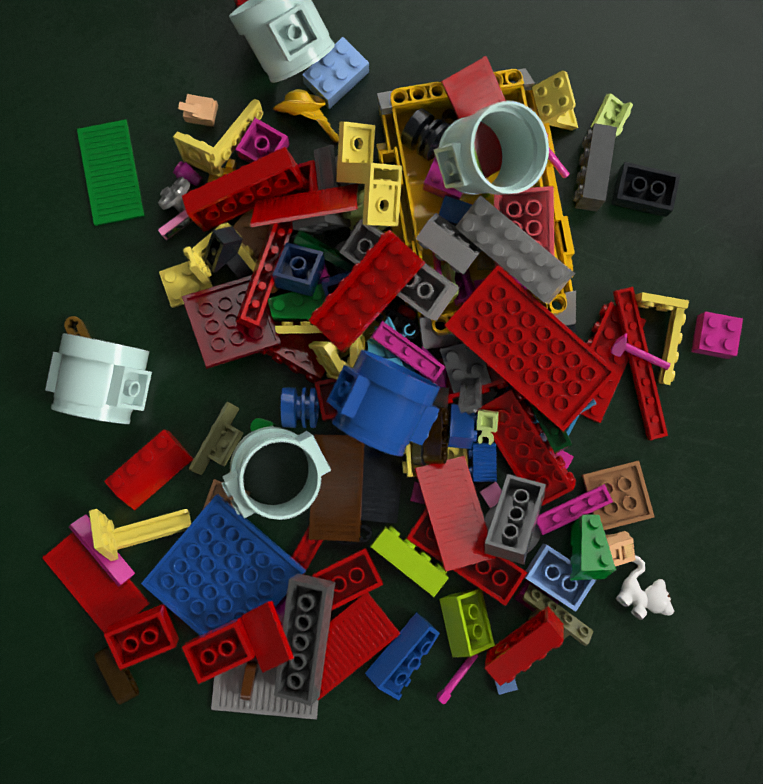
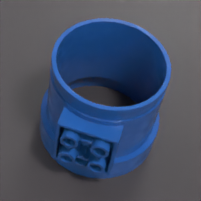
(383, 403)

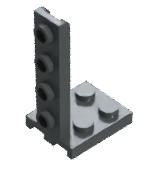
(326, 179)
(466, 375)

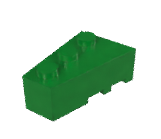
(296, 306)
(590, 550)

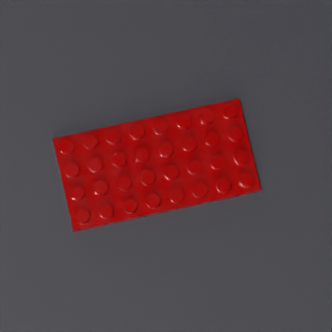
(530, 348)

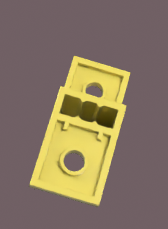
(380, 180)

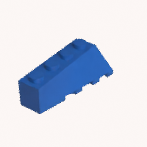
(402, 656)

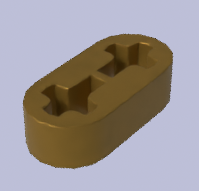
(82, 331)

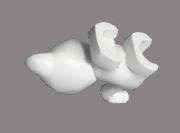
(653, 597)

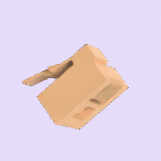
(199, 110)
(621, 547)

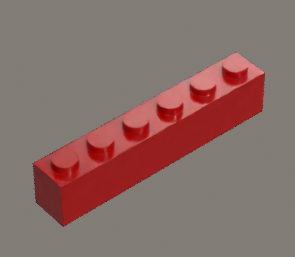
(262, 277)

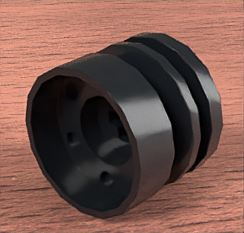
(423, 133)

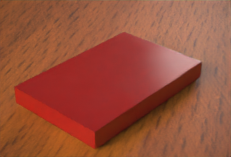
(267, 636)

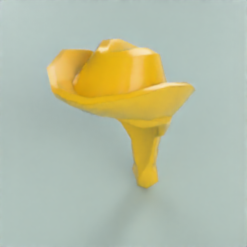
(308, 105)

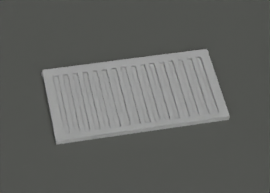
(228, 689)

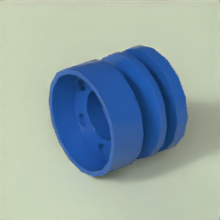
(299, 407)

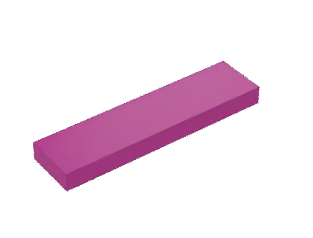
(407, 352)
(573, 509)
(116, 569)

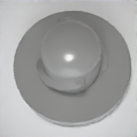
(173, 195)

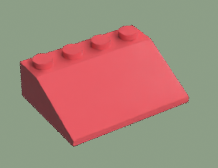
(532, 212)

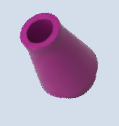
(187, 172)

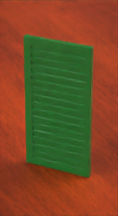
(110, 172)

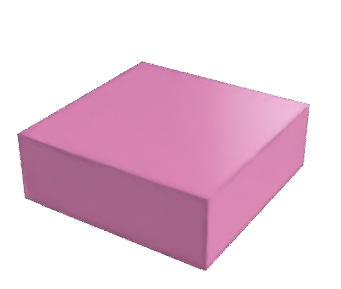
(491, 494)

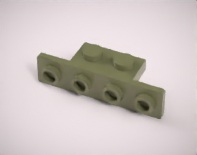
(219, 442)
(572, 625)

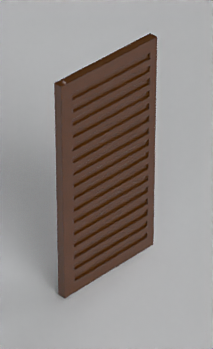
(338, 504)

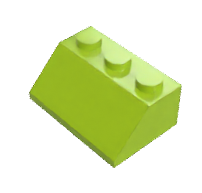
(467, 623)

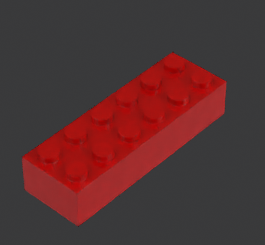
(240, 189)
(494, 576)

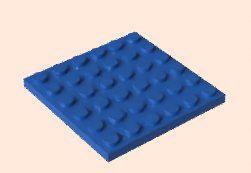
(220, 569)

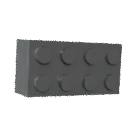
(595, 167)
(515, 519)

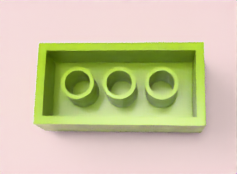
(409, 561)

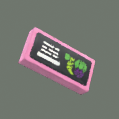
(175, 225)

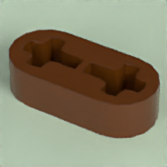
(248, 681)

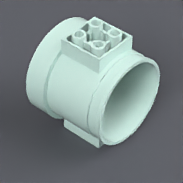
(283, 35)
(522, 144)
(98, 379)
(248, 446)

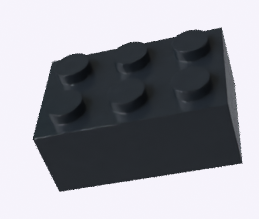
(646, 189)

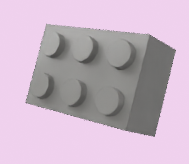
(448, 243)

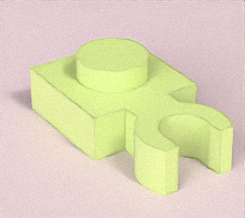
(487, 422)

